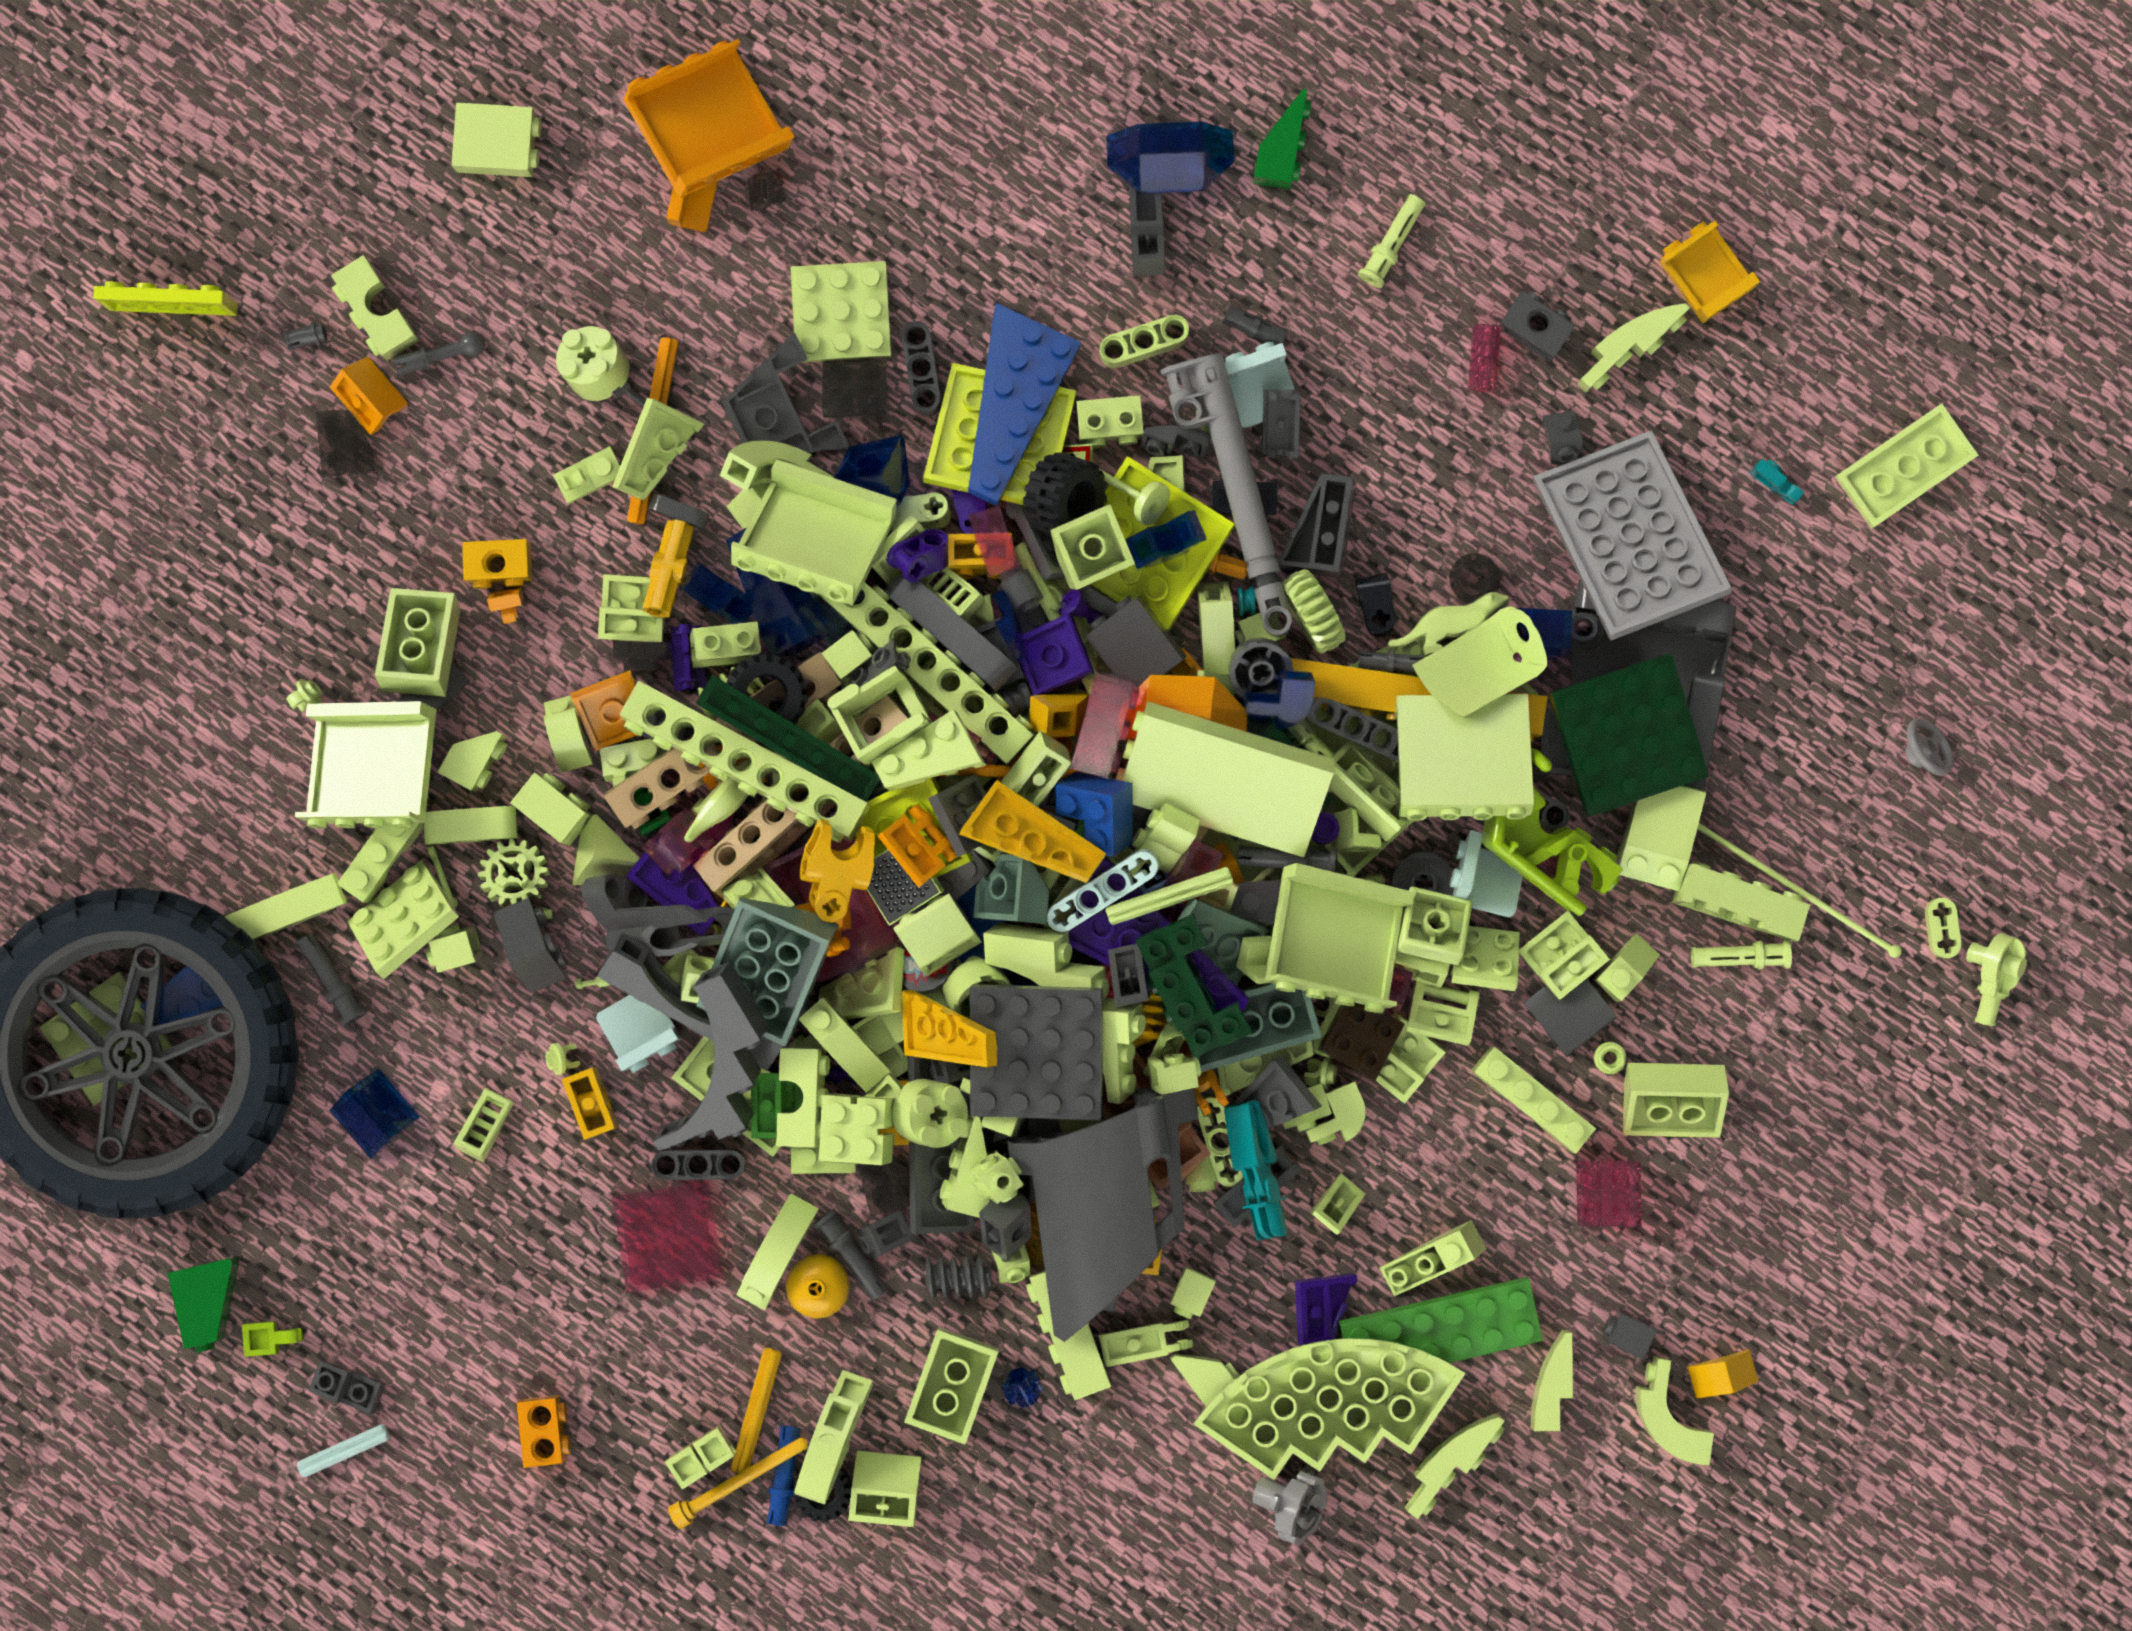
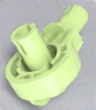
(2001, 970)

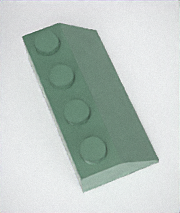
(1277, 1022)

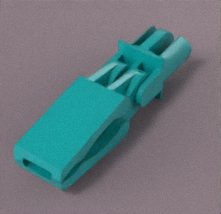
(1252, 1154)

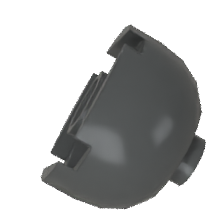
(1256, 666)

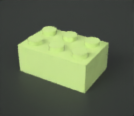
(417, 642)
(951, 1385)

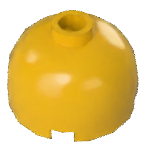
(825, 1272)

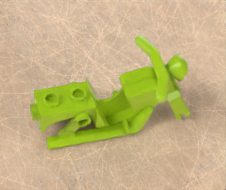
(1525, 844)

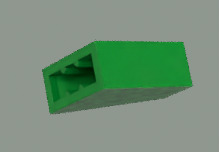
(203, 1301)

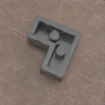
(528, 946)

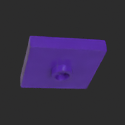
(1055, 656)

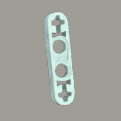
(1103, 890)

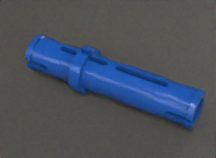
(781, 1488)

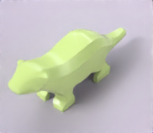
(1451, 622)
(719, 803)

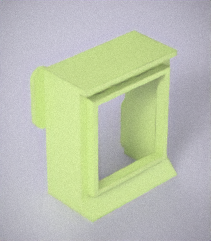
(856, 699)

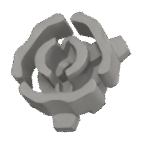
(1292, 1504)

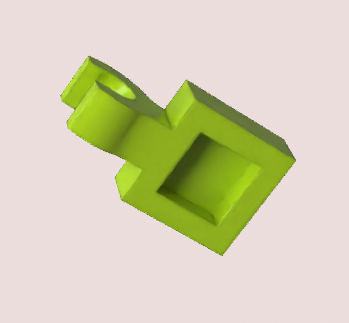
(264, 1338)

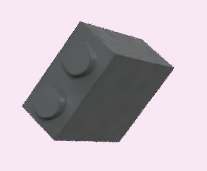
(1134, 641)

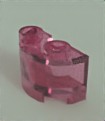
(671, 849)

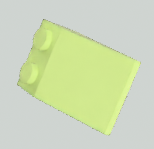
(1661, 837)

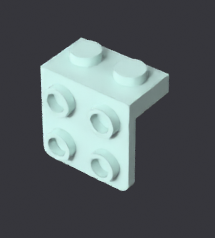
(1254, 373)
(1485, 878)
(637, 1032)

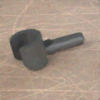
(626, 388)

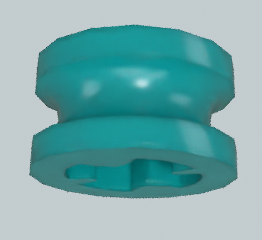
(1246, 601)

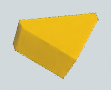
(1723, 1375)

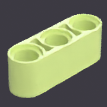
(1155, 330)
(470, 825)

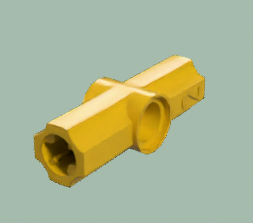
(668, 568)

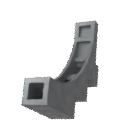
(736, 1029)

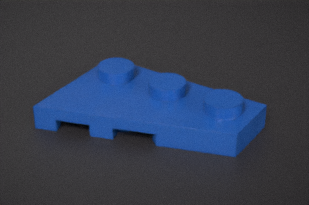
(185, 996)

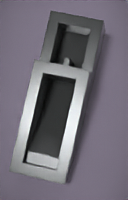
(1146, 233)

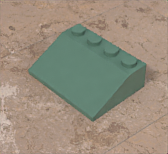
(777, 959)

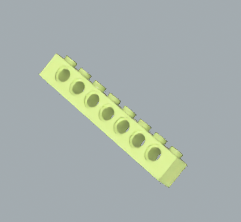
(646, 701)
(1005, 746)

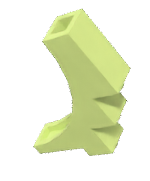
(1045, 959)

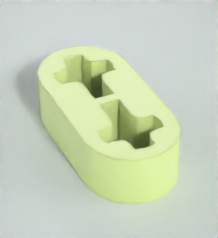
(1951, 928)

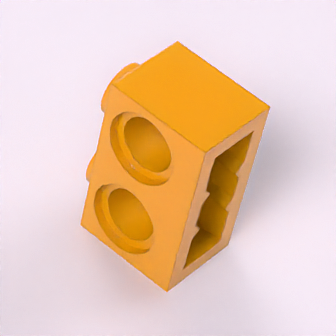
(533, 1430)

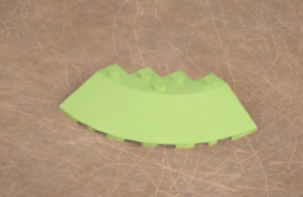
(1330, 1397)

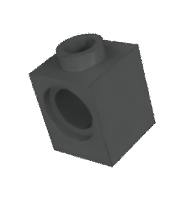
(1629, 1334)

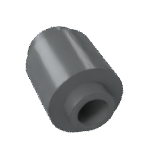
(1021, 589)

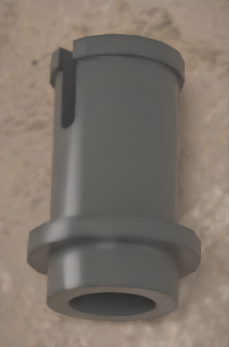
(306, 336)

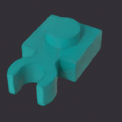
(1771, 476)

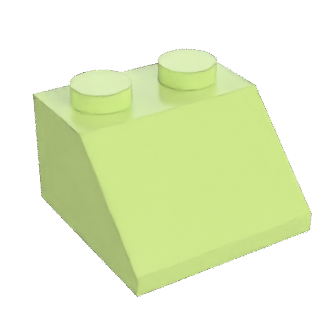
(1091, 547)

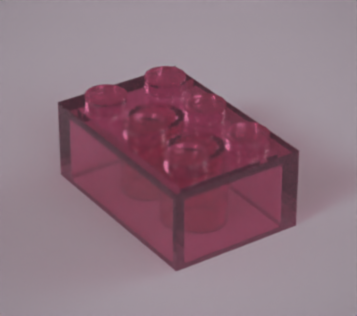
(1104, 724)

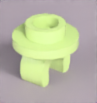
(306, 694)
(557, 1060)
(1324, 1073)

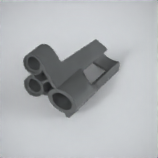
(623, 908)

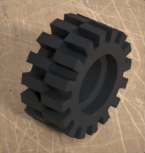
(830, 1510)

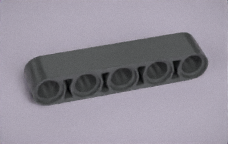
(951, 632)

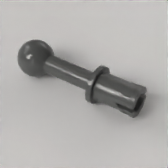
(470, 344)

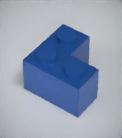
(1102, 805)

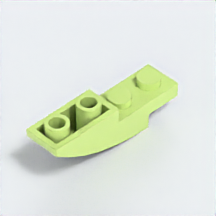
(1639, 335)
(832, 1437)
(1459, 1450)

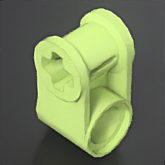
(922, 508)

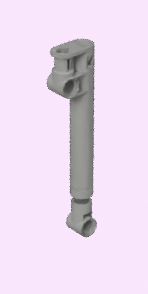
(1210, 393)

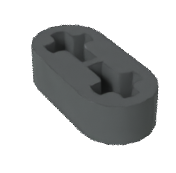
(677, 510)

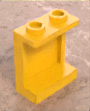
(1707, 271)

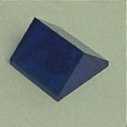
(374, 1113)

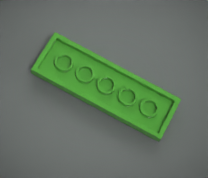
(1457, 1324)

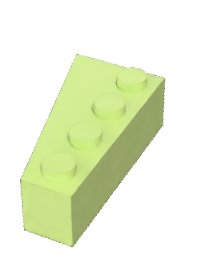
(1741, 902)

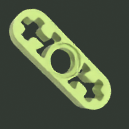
(1218, 1164)

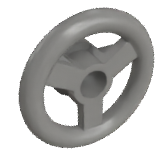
(1924, 751)

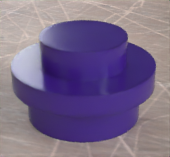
(1326, 829)

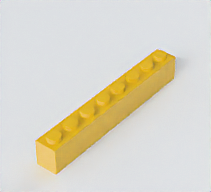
(1377, 691)

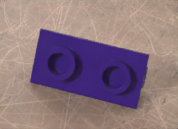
(684, 676)

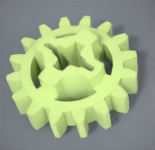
(521, 863)

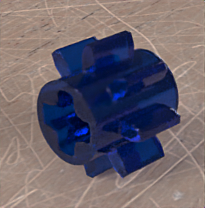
(1022, 1387)

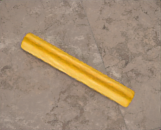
(756, 1409)

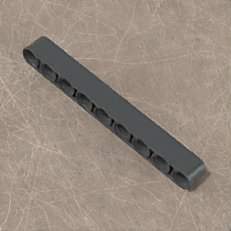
(1365, 736)

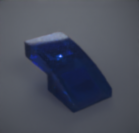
(1009, 625)

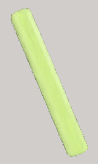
(1169, 895)

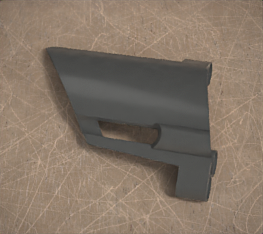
(1099, 1202)

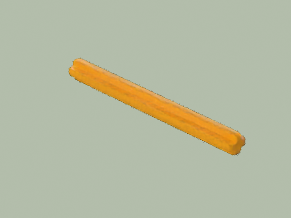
(659, 391)

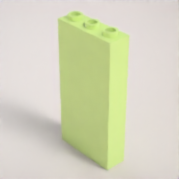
(1226, 778)

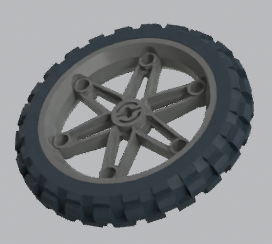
(263, 1048)

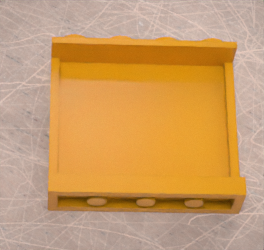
(705, 118)

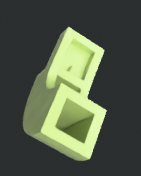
(752, 462)

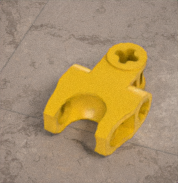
(835, 871)

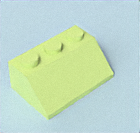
(1368, 789)
(1674, 1100)

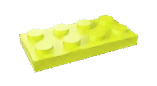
(176, 299)

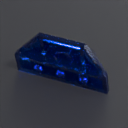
(1170, 155)

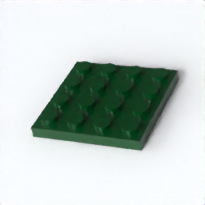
(1628, 734)

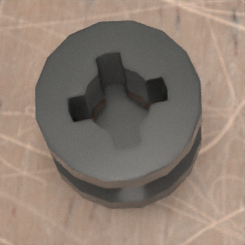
(1017, 699)

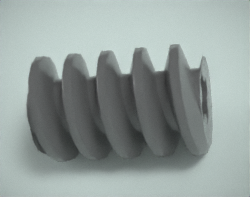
(958, 1278)

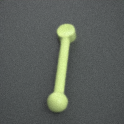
(434, 856)

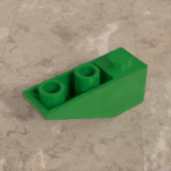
(1279, 149)

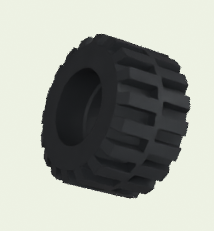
(1063, 490)
(780, 669)

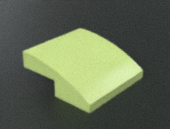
(622, 611)
(1563, 955)
(1409, 1062)

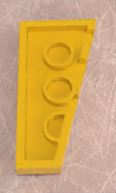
(943, 1034)

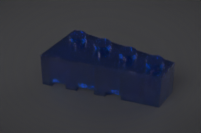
(785, 614)

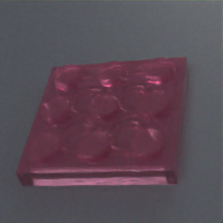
(667, 1237)

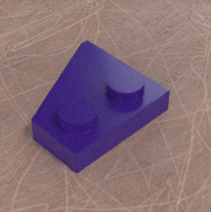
(1321, 1306)

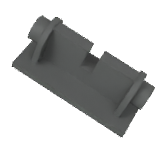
(882, 660)

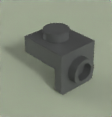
(1563, 437)

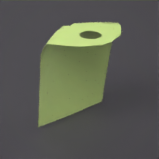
(1477, 670)

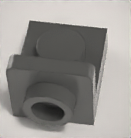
(884, 1235)

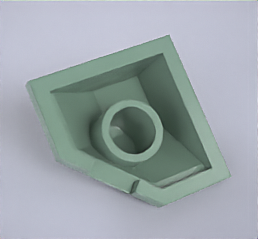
(1012, 892)

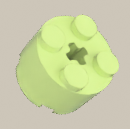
(592, 362)
(971, 972)
(930, 1113)

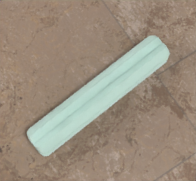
(343, 1450)

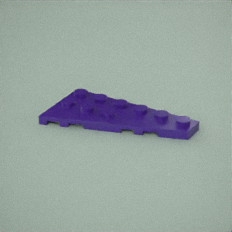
(1097, 936)

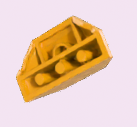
(1192, 695)

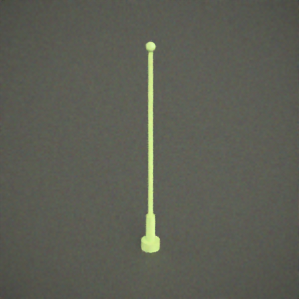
(1894, 950)

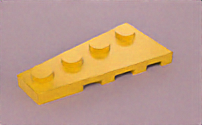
(1025, 831)

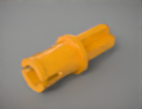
(1229, 566)

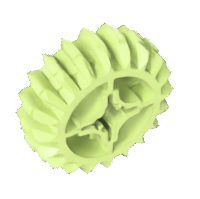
(1313, 611)

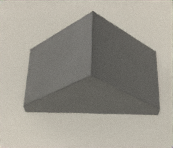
(1128, 975)

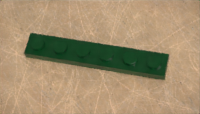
(787, 738)

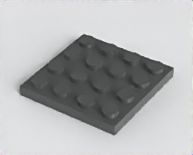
(1045, 1052)

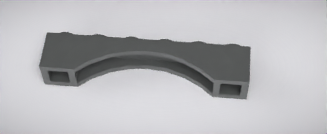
(637, 972)

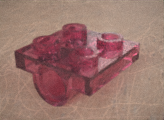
(1609, 1193)

